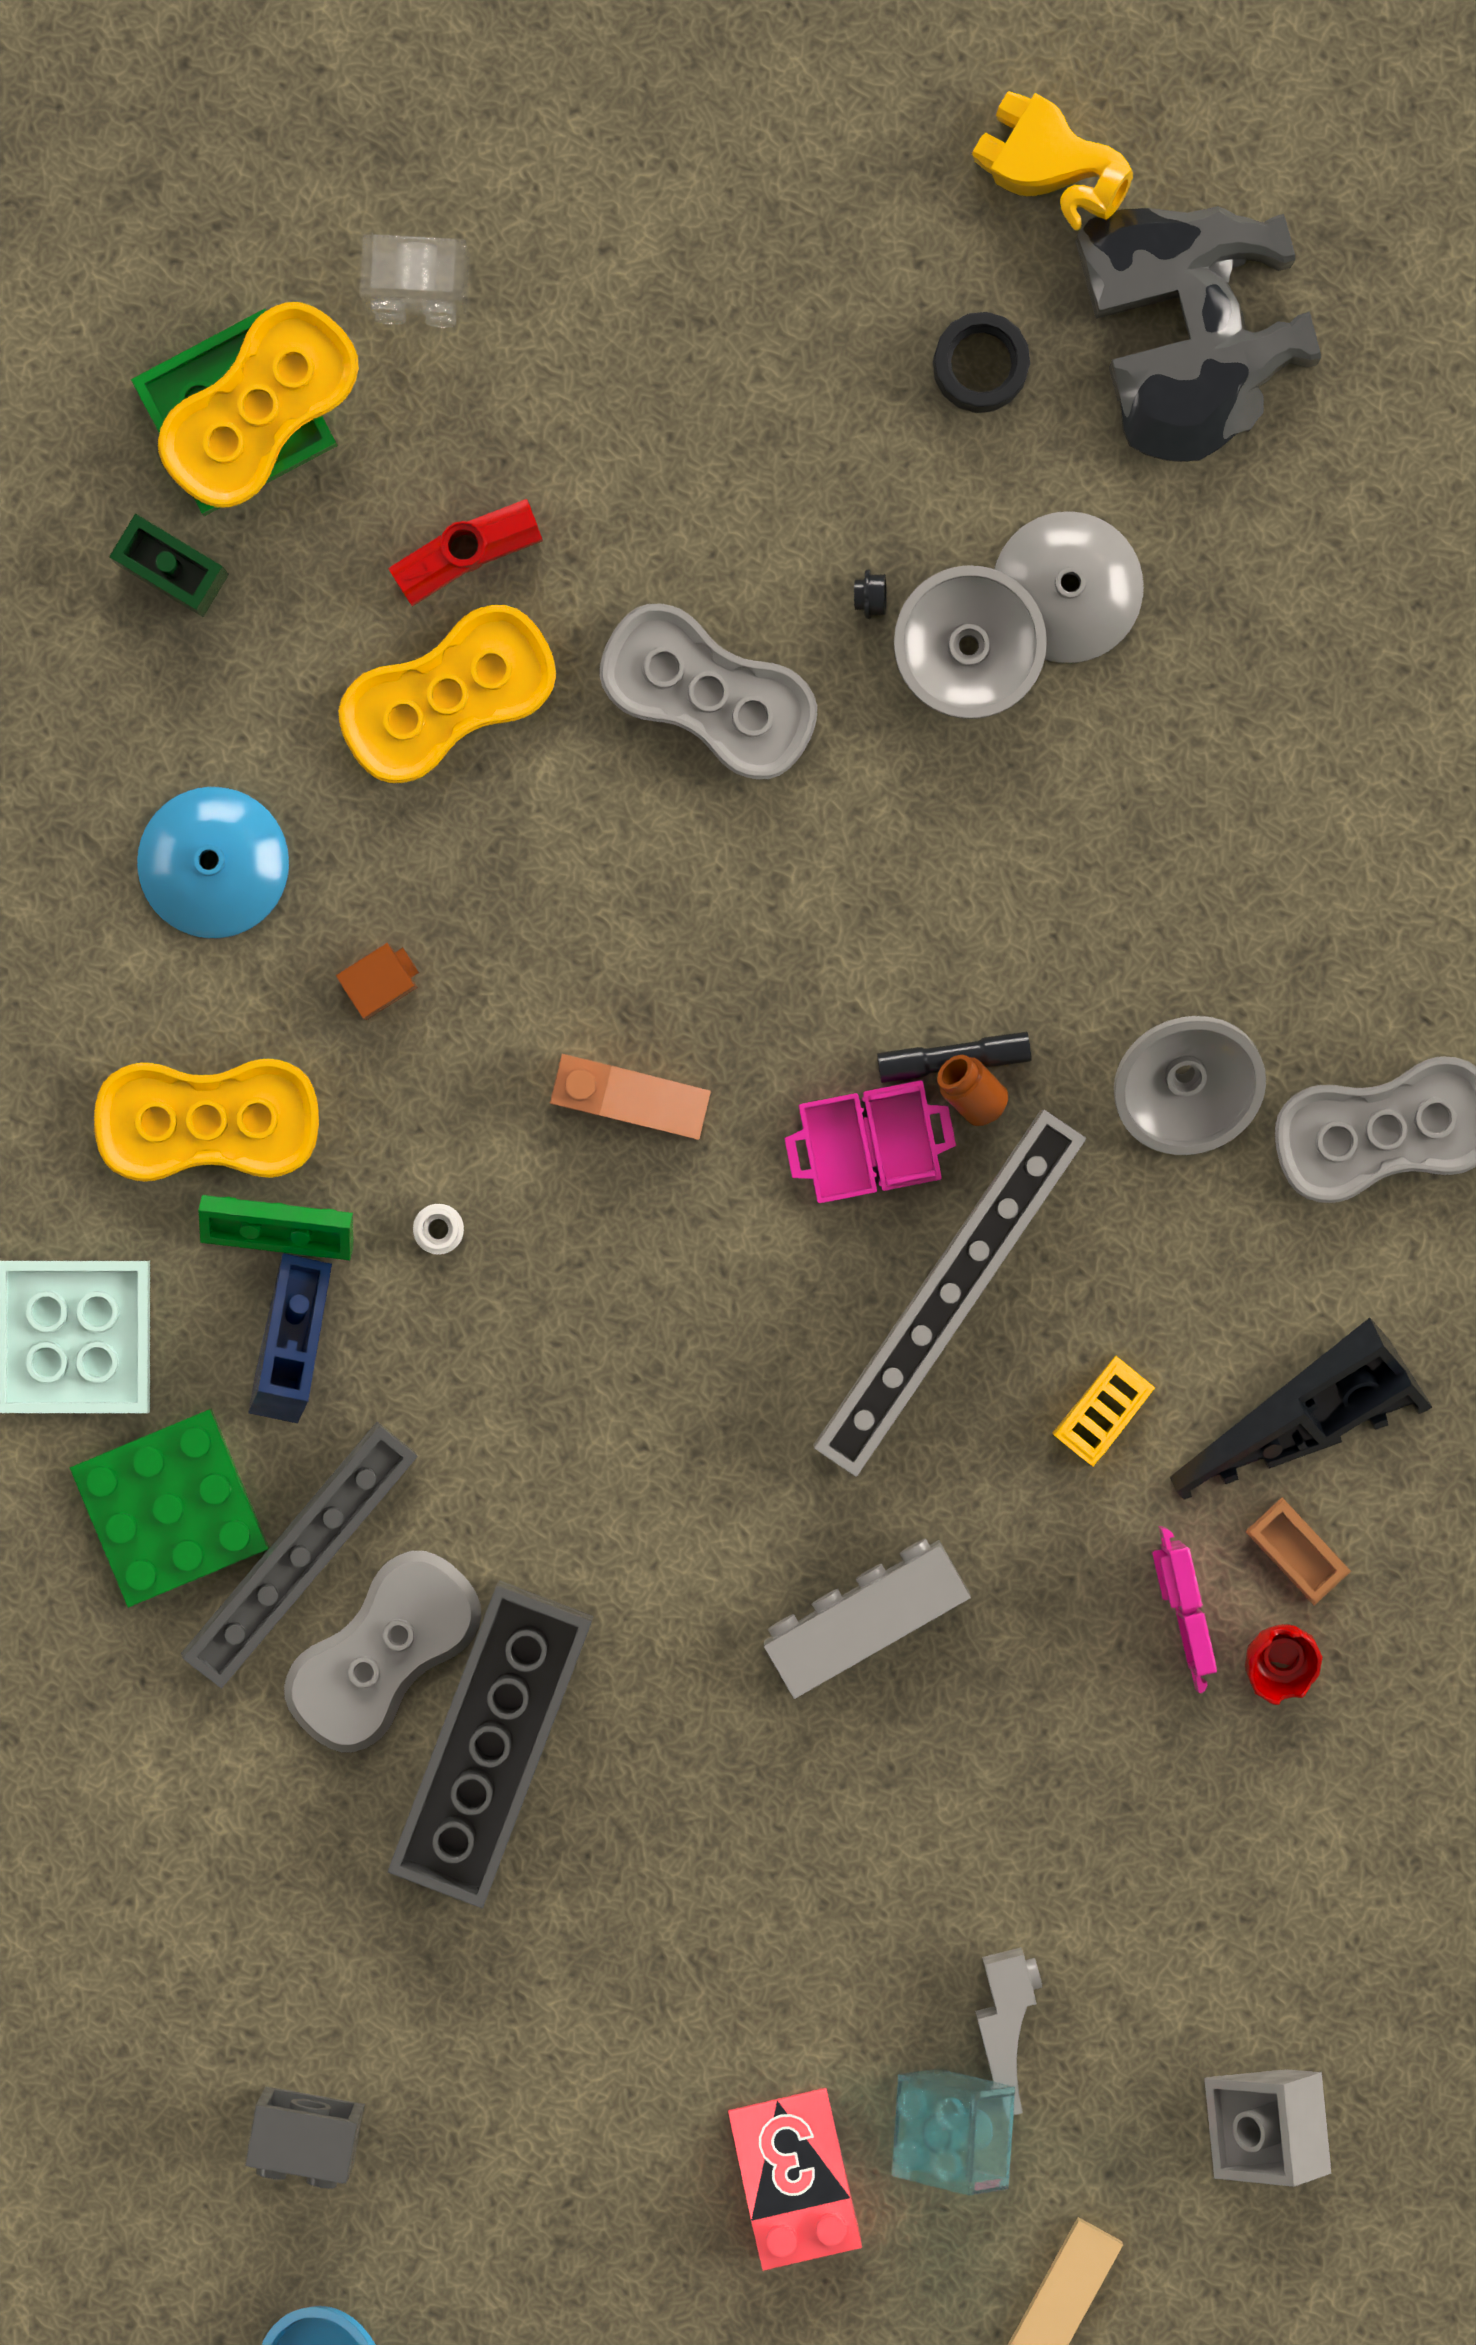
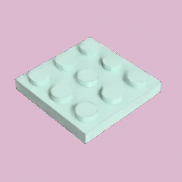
(74, 1336)

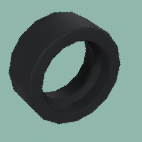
(974, 324)

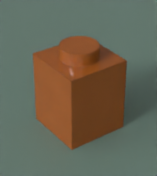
(379, 980)

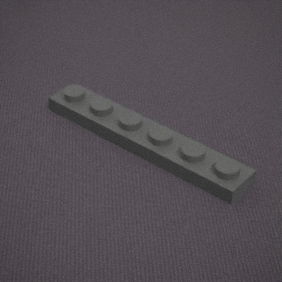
(299, 1555)

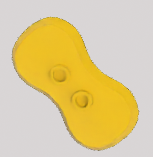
(231, 433)
(413, 712)
(166, 1121)

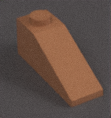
(630, 1096)

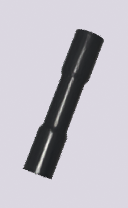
(922, 1061)

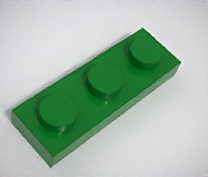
(276, 1227)

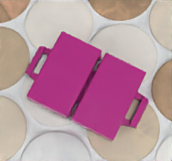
(892, 1137)
(1180, 1587)

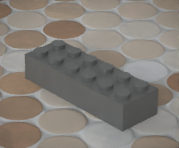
(490, 1744)

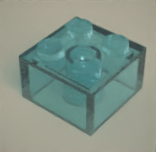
(953, 2131)

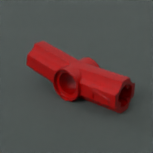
(435, 566)

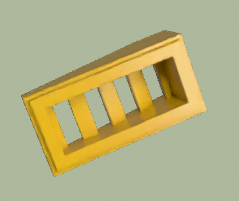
(1106, 1438)

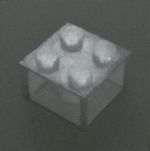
(415, 279)

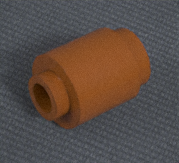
(972, 1090)

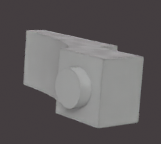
(1012, 1988)

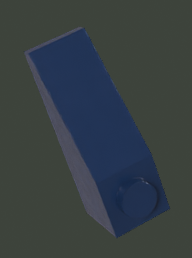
(290, 1339)

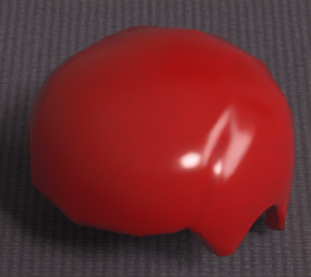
(1286, 1646)

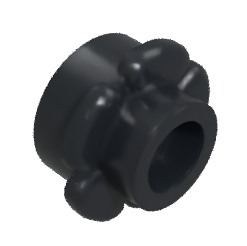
(871, 594)

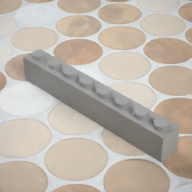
(949, 1292)

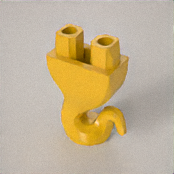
(1048, 156)

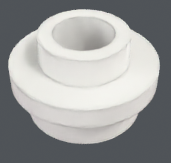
(426, 1240)

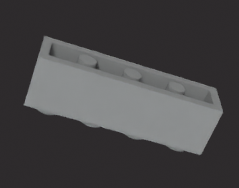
(865, 1618)

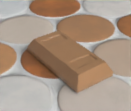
(1298, 1551)

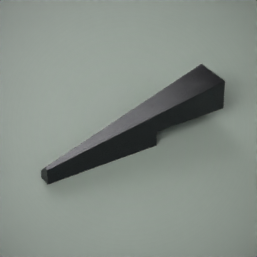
(1341, 1389)

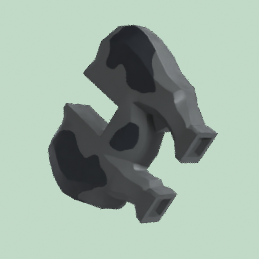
(1206, 389)

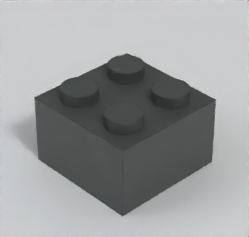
(304, 2137)

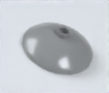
(1109, 574)
(975, 605)
(1194, 1108)

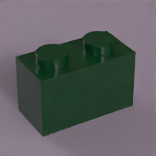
(169, 565)

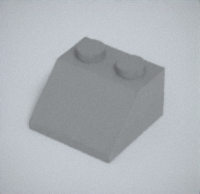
(1268, 2127)

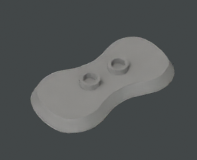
(674, 673)
(1347, 1138)
(355, 1680)

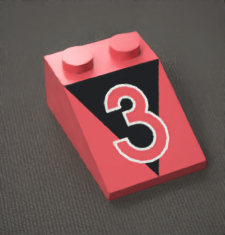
(794, 2179)

